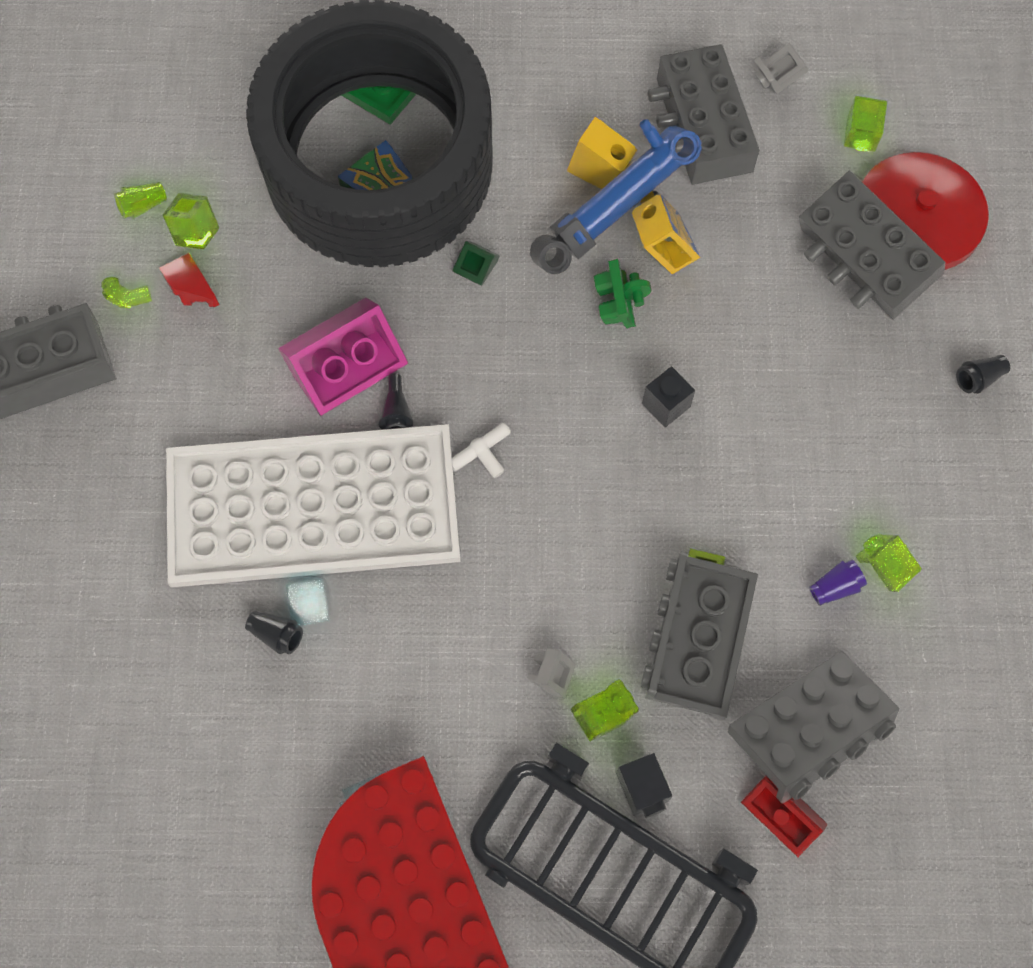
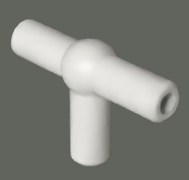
(479, 448)

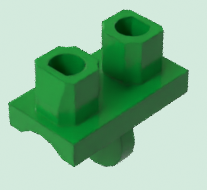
(616, 282)

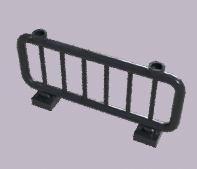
(558, 777)

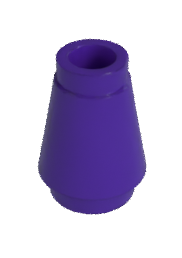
(838, 583)

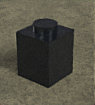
(668, 396)
(644, 786)

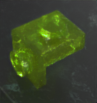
(605, 710)

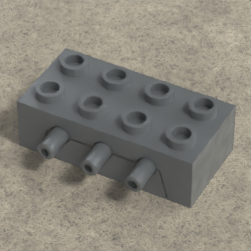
(706, 100)
(869, 246)
(51, 358)

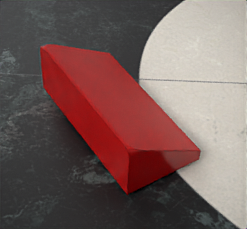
(790, 821)

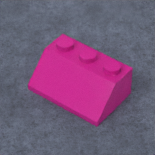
(343, 355)

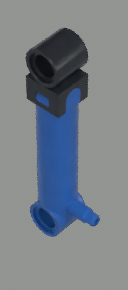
(577, 231)

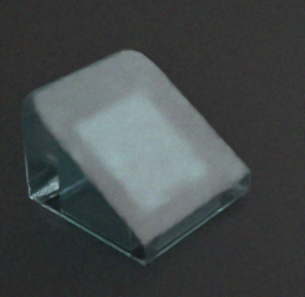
(307, 602)

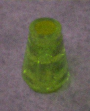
(138, 199)

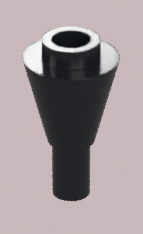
(395, 409)

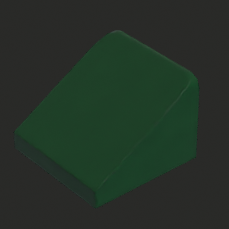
(475, 262)

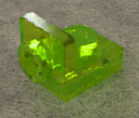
(890, 560)

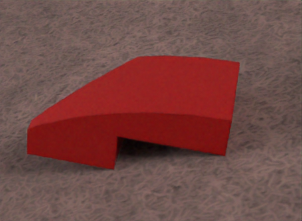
(188, 281)

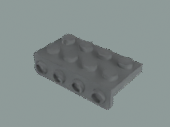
(699, 635)
(815, 725)

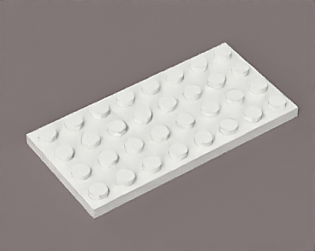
(310, 505)

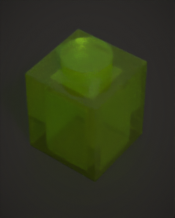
(865, 124)
(191, 221)

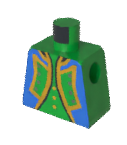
(376, 170)

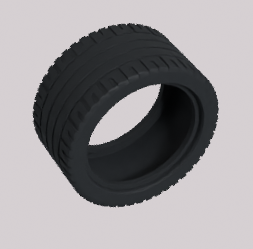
(354, 50)

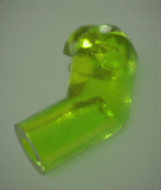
(122, 296)

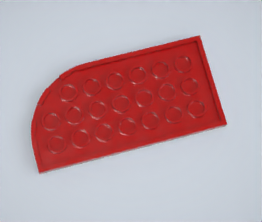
(397, 882)

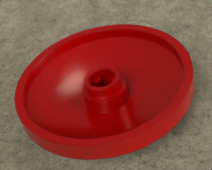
(934, 201)

